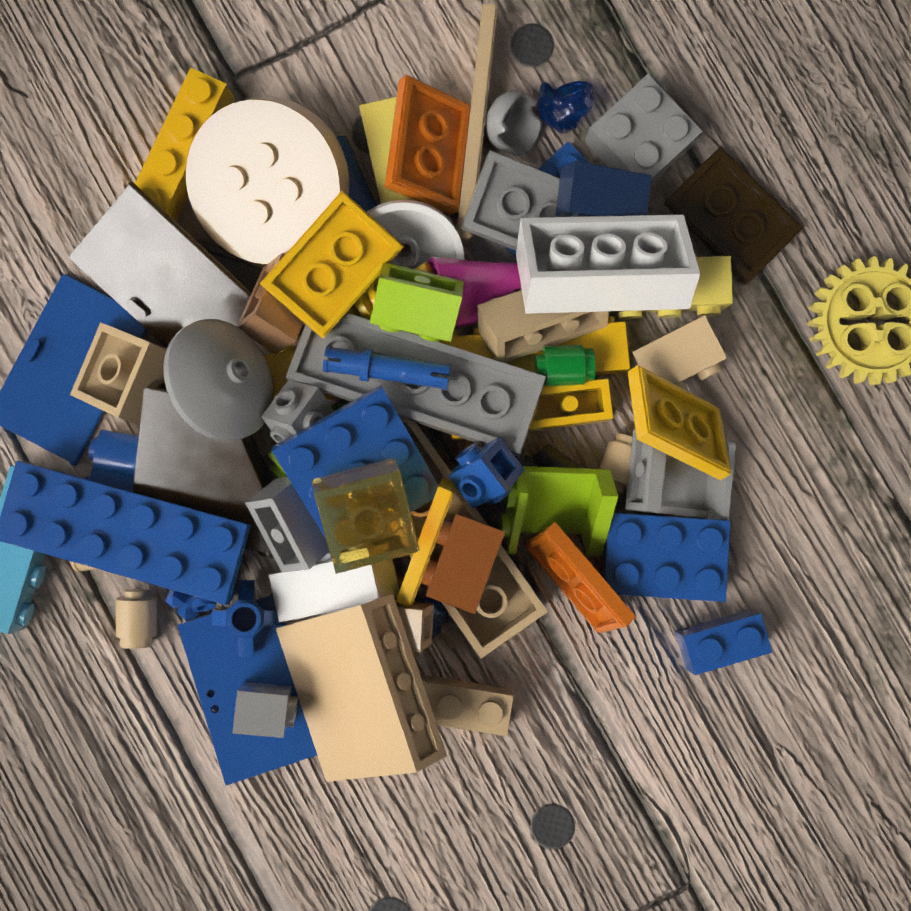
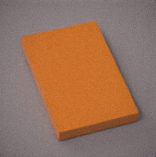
(428, 145)
(578, 579)

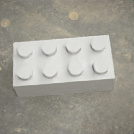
(606, 263)

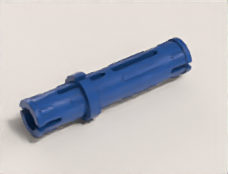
(386, 367)

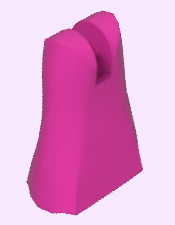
(481, 283)

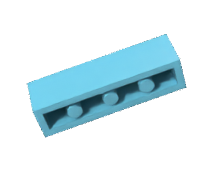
(19, 576)

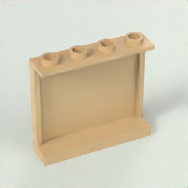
(361, 691)

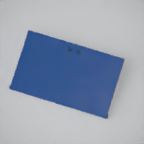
(37, 393)
(220, 672)

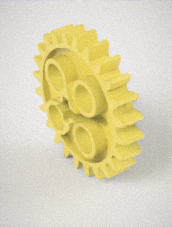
(871, 287)

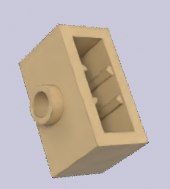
(683, 353)

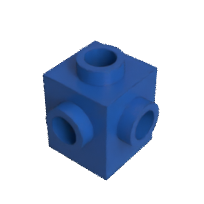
(486, 472)

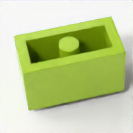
(416, 303)

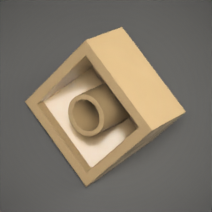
(117, 372)

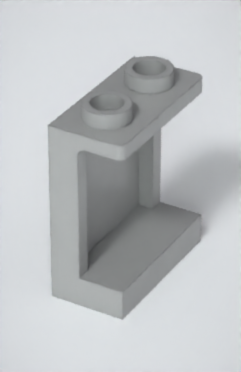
(674, 488)

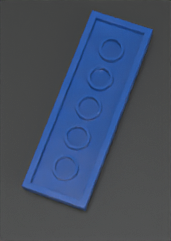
(123, 532)

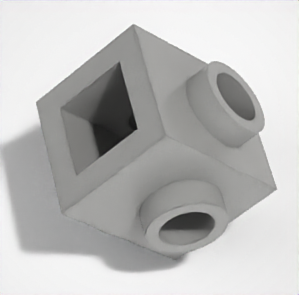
(295, 409)

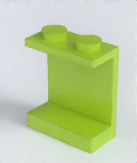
(574, 498)

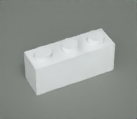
(322, 591)

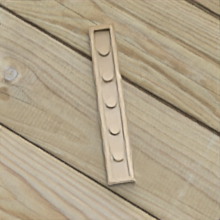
(477, 114)

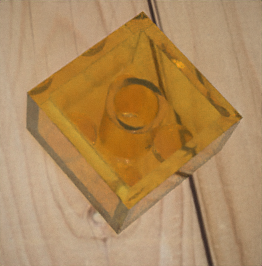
(365, 515)

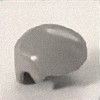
(512, 123)

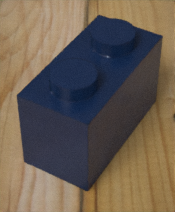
(601, 191)

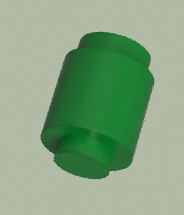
(565, 365)

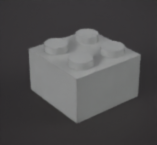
(643, 131)

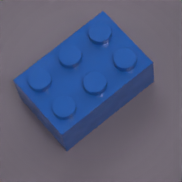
(667, 557)

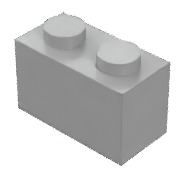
(287, 526)
(264, 709)

